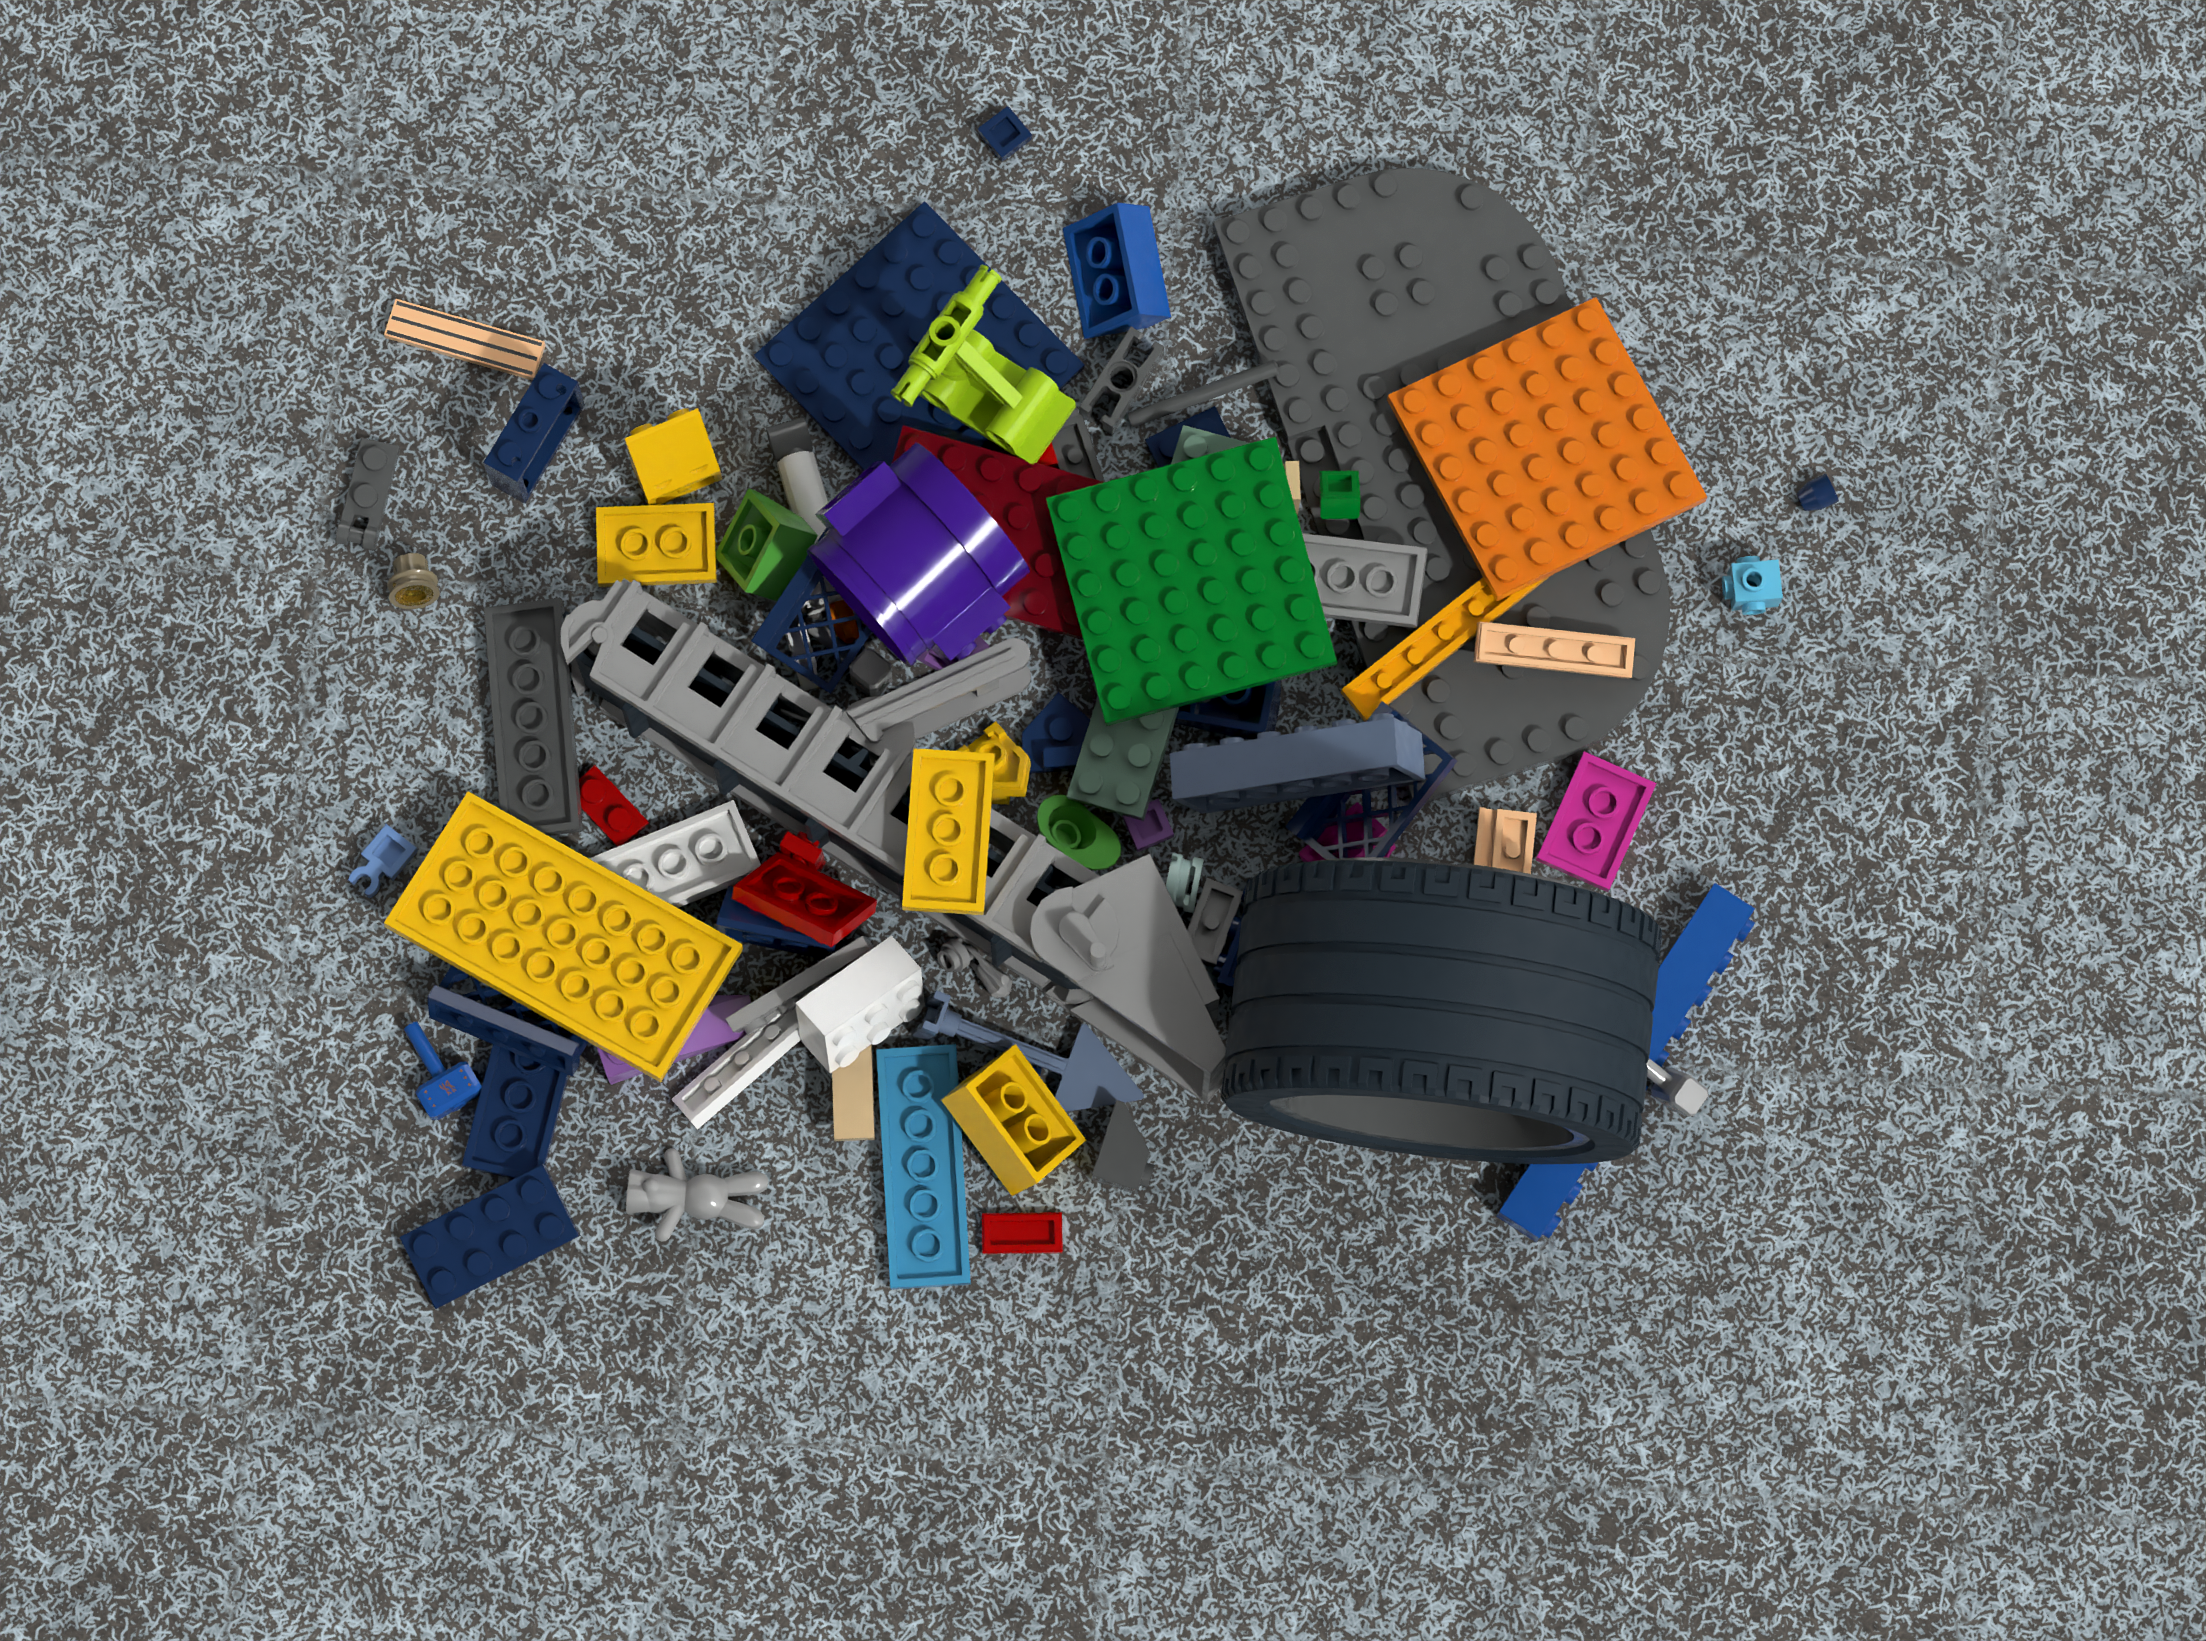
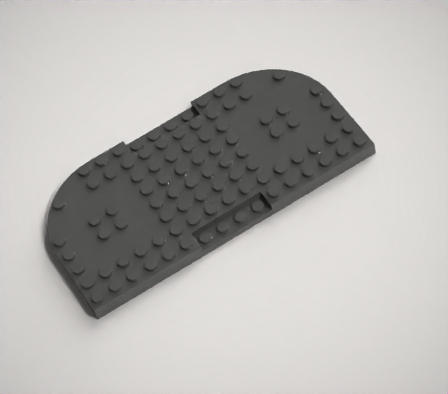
(1361, 298)

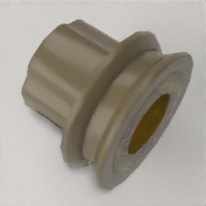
(412, 582)

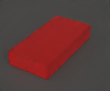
(1022, 1233)

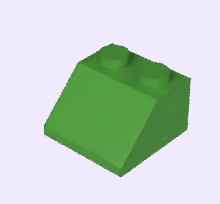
(764, 545)

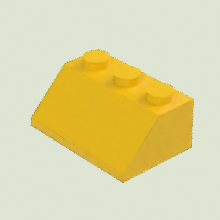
(1013, 1120)

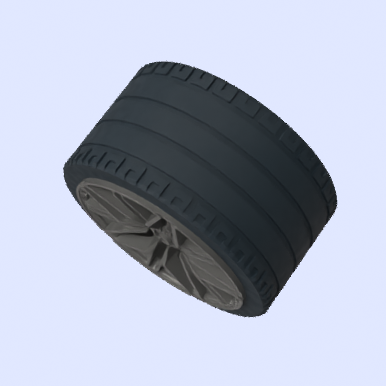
(1442, 1011)

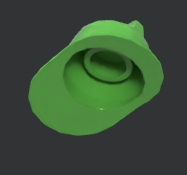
(1078, 833)

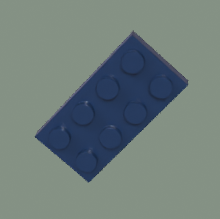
(515, 1113)
(490, 1236)

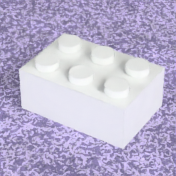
(861, 1005)

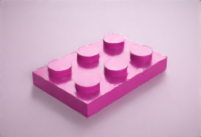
(1596, 821)

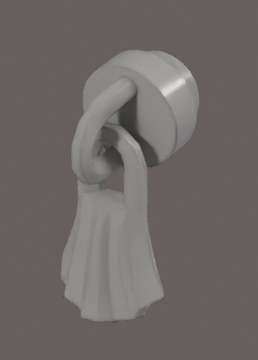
(956, 957)

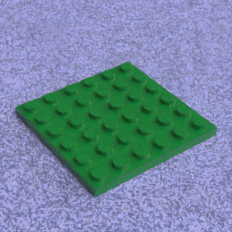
(1191, 581)

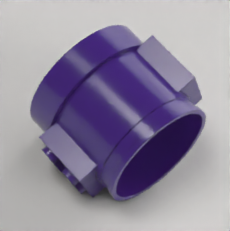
(917, 557)

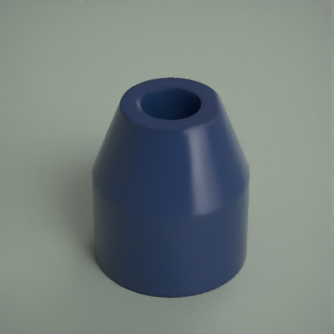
(1817, 494)

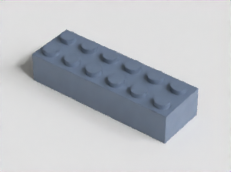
(1297, 764)

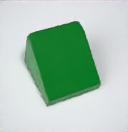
(1339, 494)

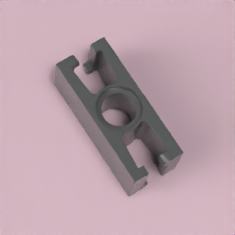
(1119, 366)

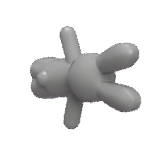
(701, 1196)

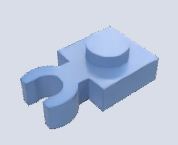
(385, 856)

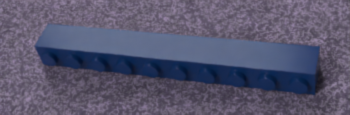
(1680, 984)

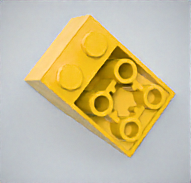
(672, 457)

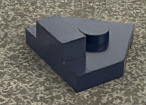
(1055, 737)

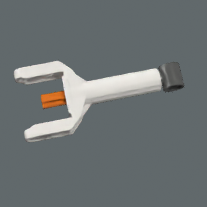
(805, 497)

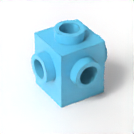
(1761, 574)

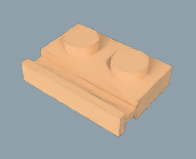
(1505, 839)

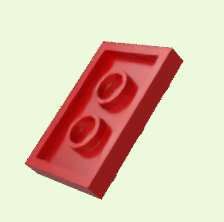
(804, 899)

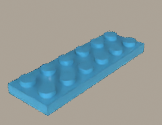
(922, 1168)

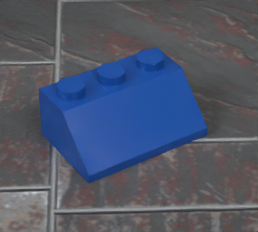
(1116, 270)

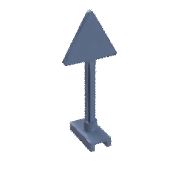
(1087, 1076)

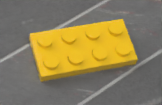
(948, 831)

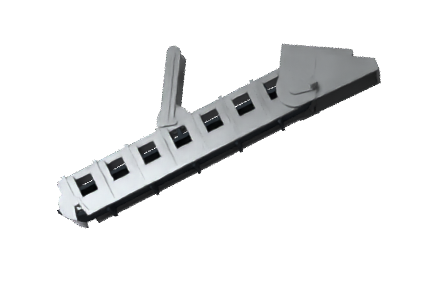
(1095, 947)

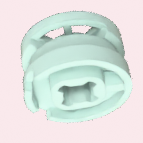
(1179, 878)

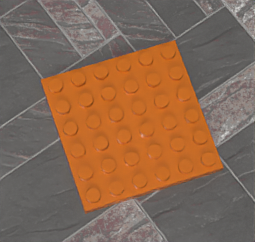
(1546, 448)

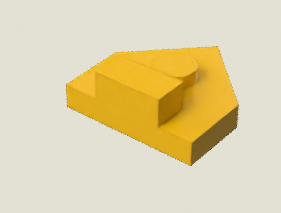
(1010, 763)

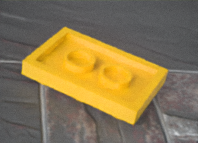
(656, 544)

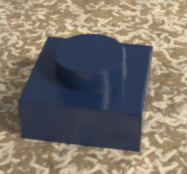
(1004, 133)

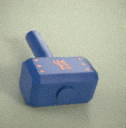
(448, 1088)

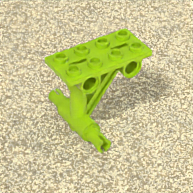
(977, 385)

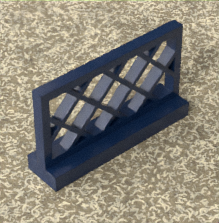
(786, 610)
(1319, 811)
(500, 1026)

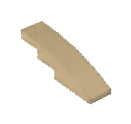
(854, 1099)

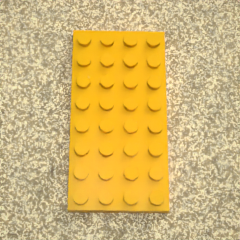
(564, 936)

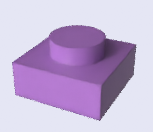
(1150, 831)

